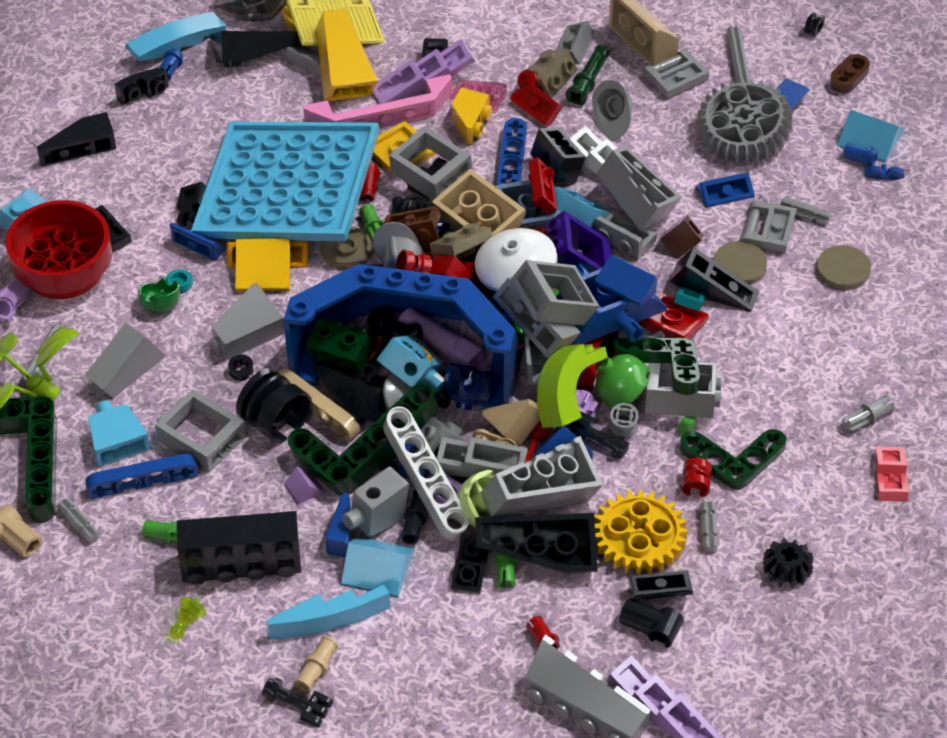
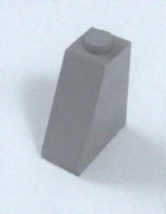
(247, 324)
(123, 362)

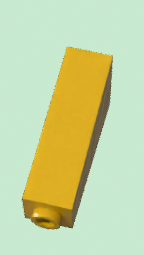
(342, 59)

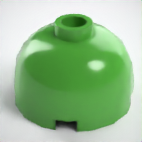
(621, 379)

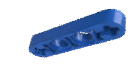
(512, 157)
(110, 481)

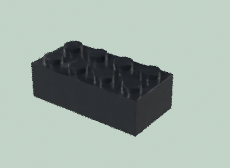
(238, 547)

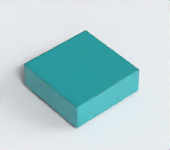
(690, 298)

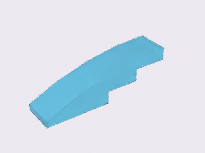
(174, 35)
(319, 616)

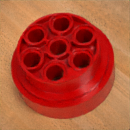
(59, 248)

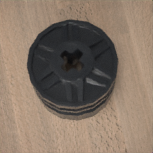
(272, 402)

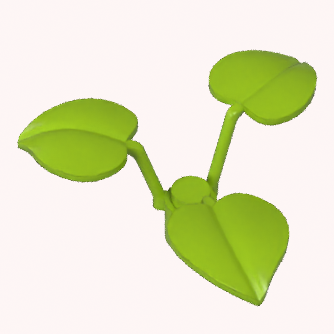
(37, 383)

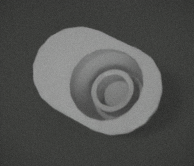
(612, 99)
(393, 238)

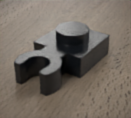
(189, 202)

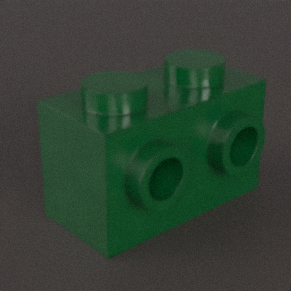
(340, 345)

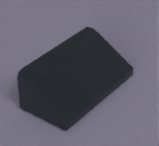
(660, 585)

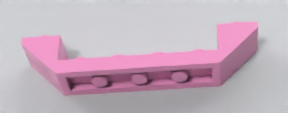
(390, 113)

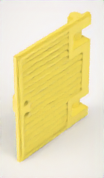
(308, 13)

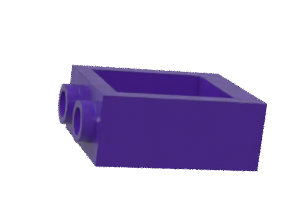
(567, 231)

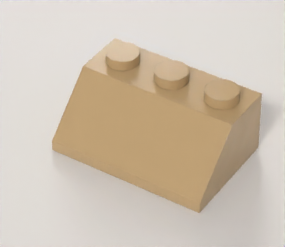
(642, 31)
(478, 201)

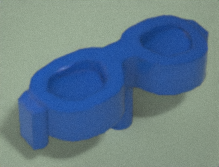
(883, 173)

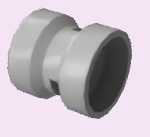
(623, 426)

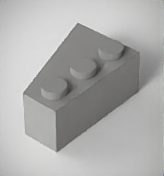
(637, 188)

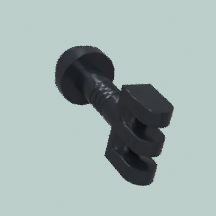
(583, 428)
(273, 689)

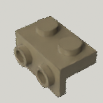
(553, 70)
(461, 242)

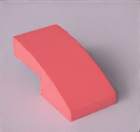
(891, 473)

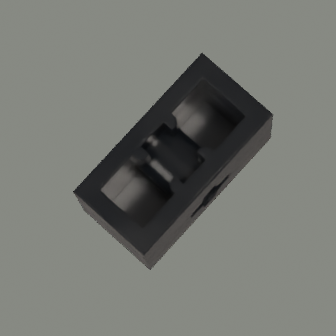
(560, 153)

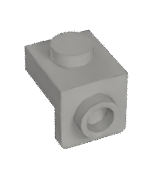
(436, 430)

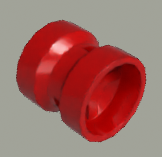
(418, 263)
(696, 475)

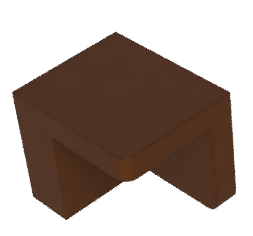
(681, 237)

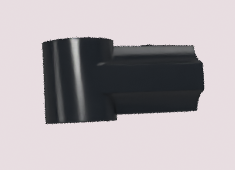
(657, 624)

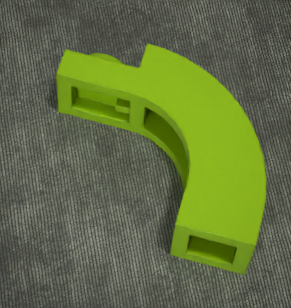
(558, 383)

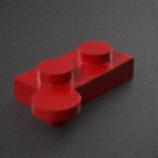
(535, 100)
(542, 185)

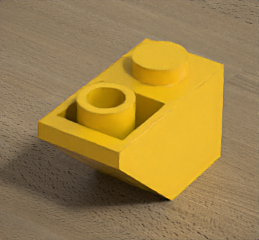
(469, 113)

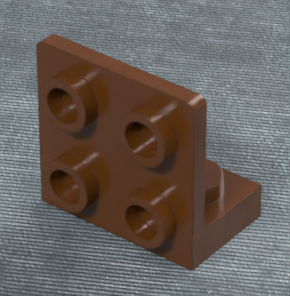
(422, 223)

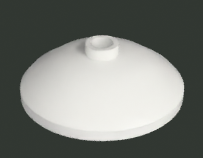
(507, 251)

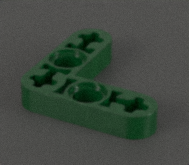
(666, 351)
(740, 463)

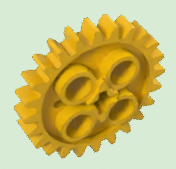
(640, 532)

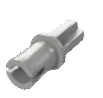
(868, 414)

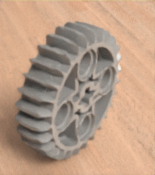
(744, 121)

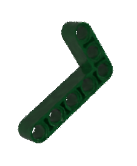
(39, 420)
(365, 446)

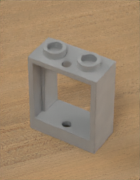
(429, 185)
(534, 285)
(672, 403)
(218, 447)

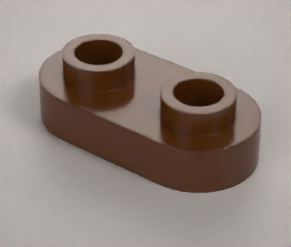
(845, 76)

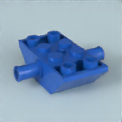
(614, 312)

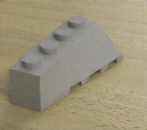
(545, 482)
(583, 695)

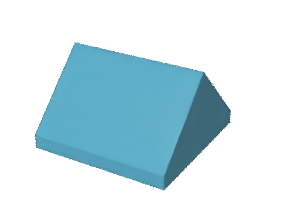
(870, 132)
(376, 563)

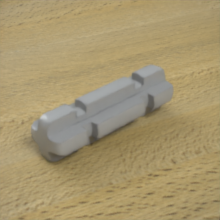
(808, 211)
(78, 521)
(708, 527)

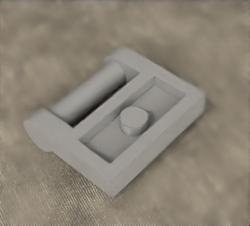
(676, 74)
(776, 228)

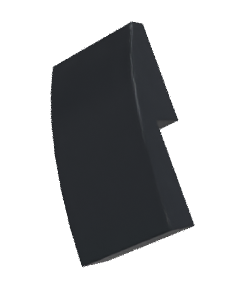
(146, 82)
(469, 566)

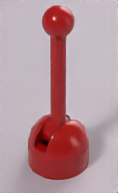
(537, 435)

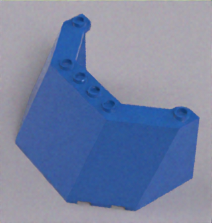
(369, 287)

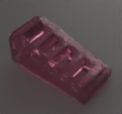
(496, 90)

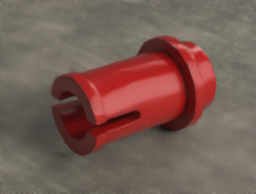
(540, 630)

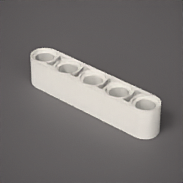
(425, 459)

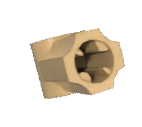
(17, 533)

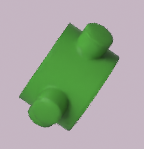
(687, 424)

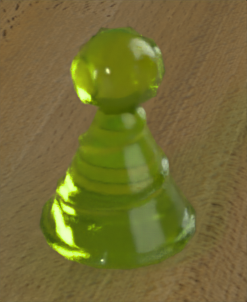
(189, 612)

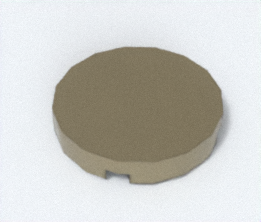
(343, 253)
(742, 260)
(843, 267)

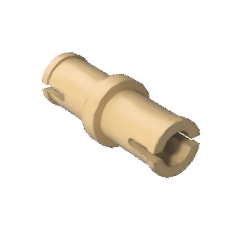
(316, 664)

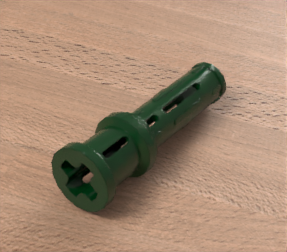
(585, 81)

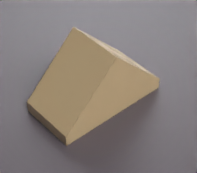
(514, 419)

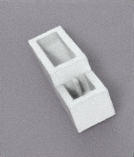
(593, 148)

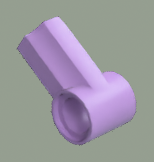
(12, 297)

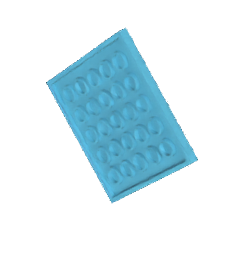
(287, 181)

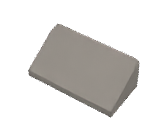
(576, 40)
(304, 58)

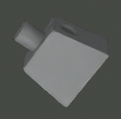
(378, 503)

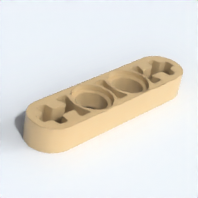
(324, 408)

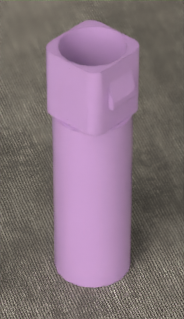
(444, 341)

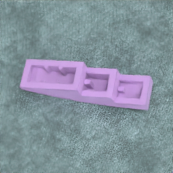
(412, 75)
(669, 711)

